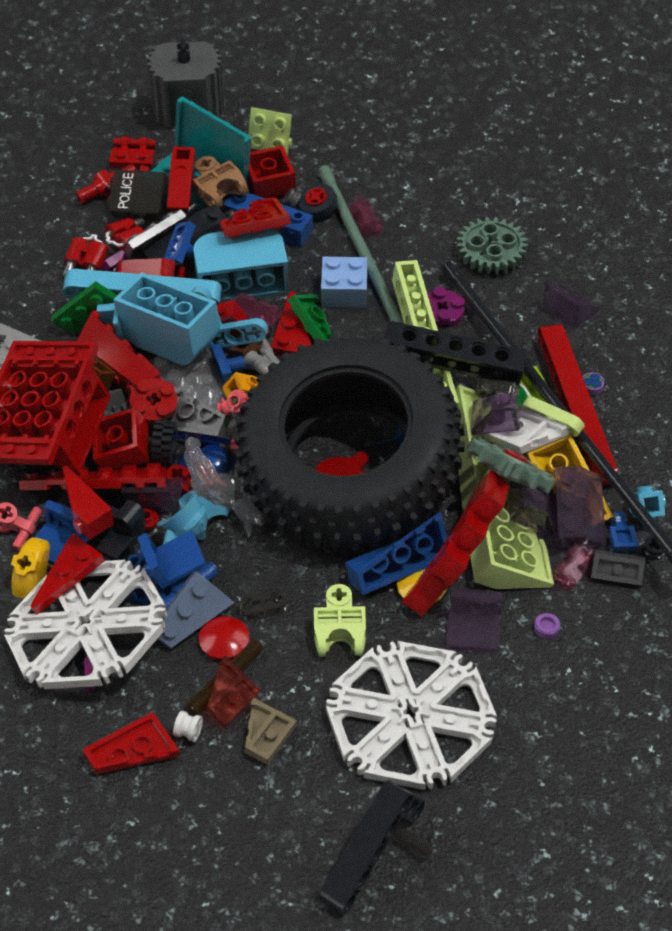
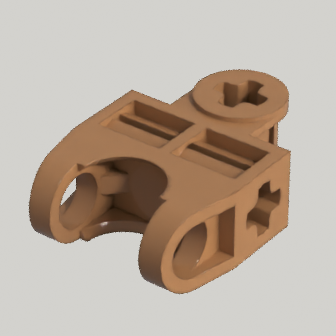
(218, 180)

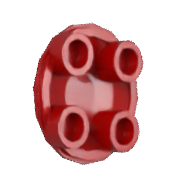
(223, 637)

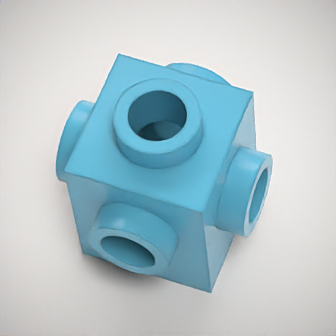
(654, 500)

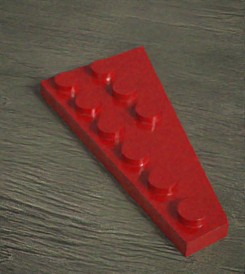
(102, 479)

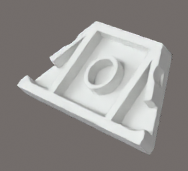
(533, 433)

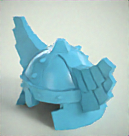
(191, 517)

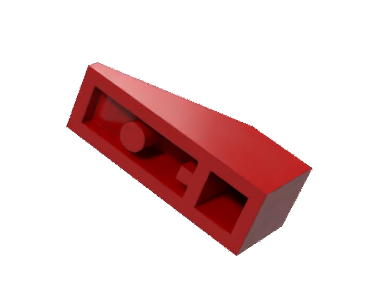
(88, 510)

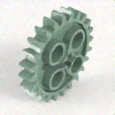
(492, 245)

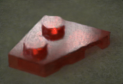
(230, 692)

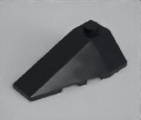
(206, 222)

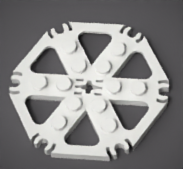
(72, 636)
(428, 708)

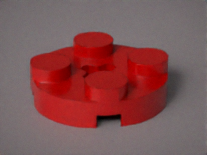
(155, 388)

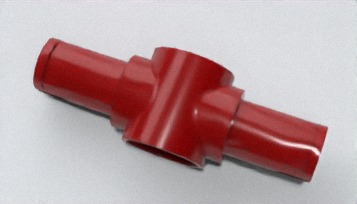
(99, 186)

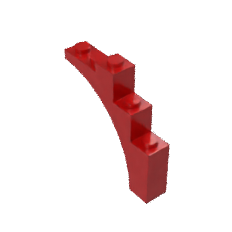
(469, 532)

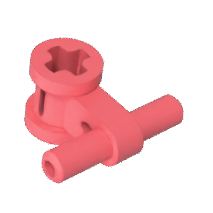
(14, 522)

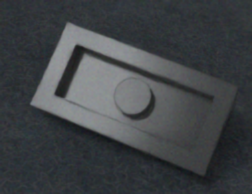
(618, 567)

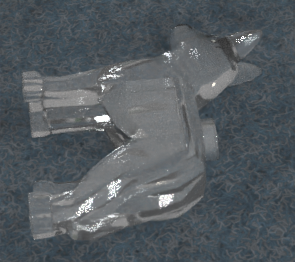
(220, 488)

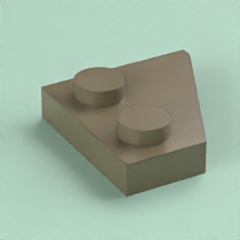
(267, 731)

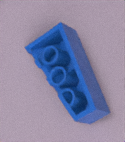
(398, 558)

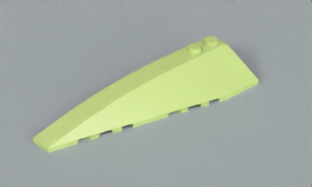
(510, 551)

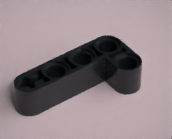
(127, 519)

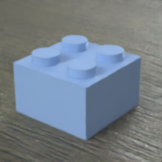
(344, 282)

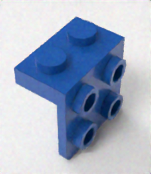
(57, 528)
(171, 560)

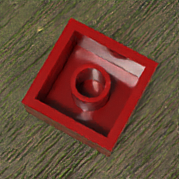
(270, 173)
(121, 440)

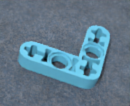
(242, 326)

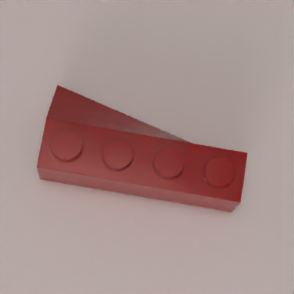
(117, 354)

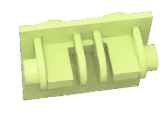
(269, 129)

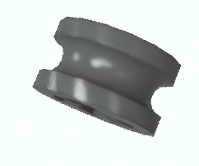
(291, 198)

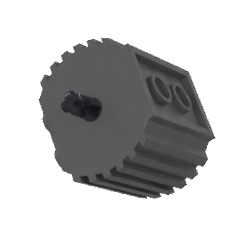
(184, 71)

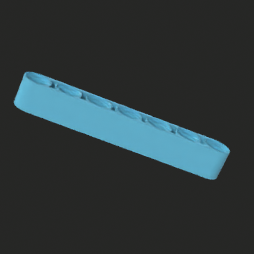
(79, 279)

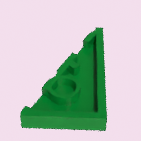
(311, 315)

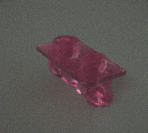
(364, 216)
(260, 309)
(578, 557)

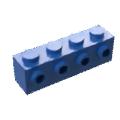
(294, 233)

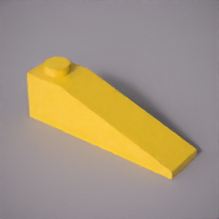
(562, 454)

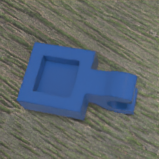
(621, 536)

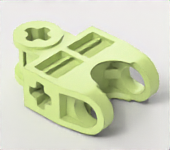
(339, 621)

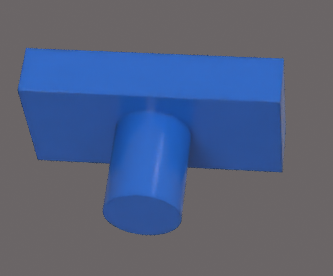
(180, 243)
(226, 366)

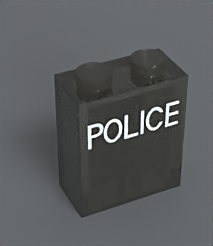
(138, 194)

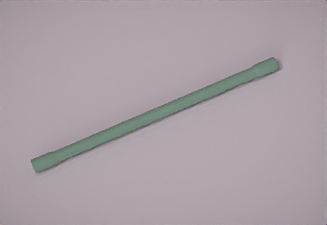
(328, 178)

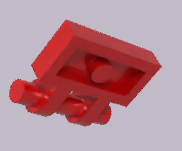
(124, 156)

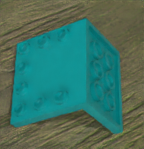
(210, 137)

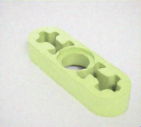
(537, 406)

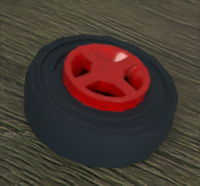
(318, 200)

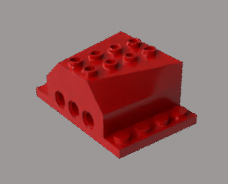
(50, 403)

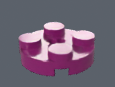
(451, 301)

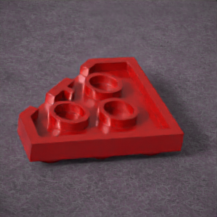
(260, 216)

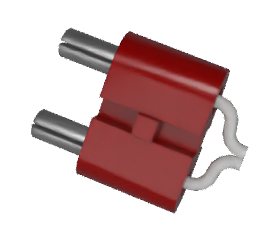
(120, 231)
(85, 254)

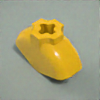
(29, 566)

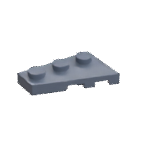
(192, 608)

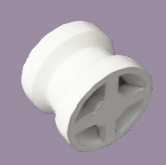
(188, 726)

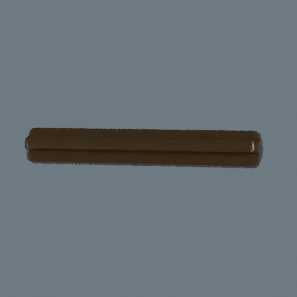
(241, 660)

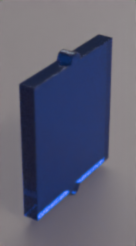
(204, 439)

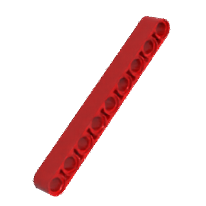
(573, 390)

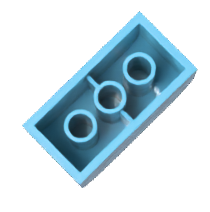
(243, 264)
(166, 319)

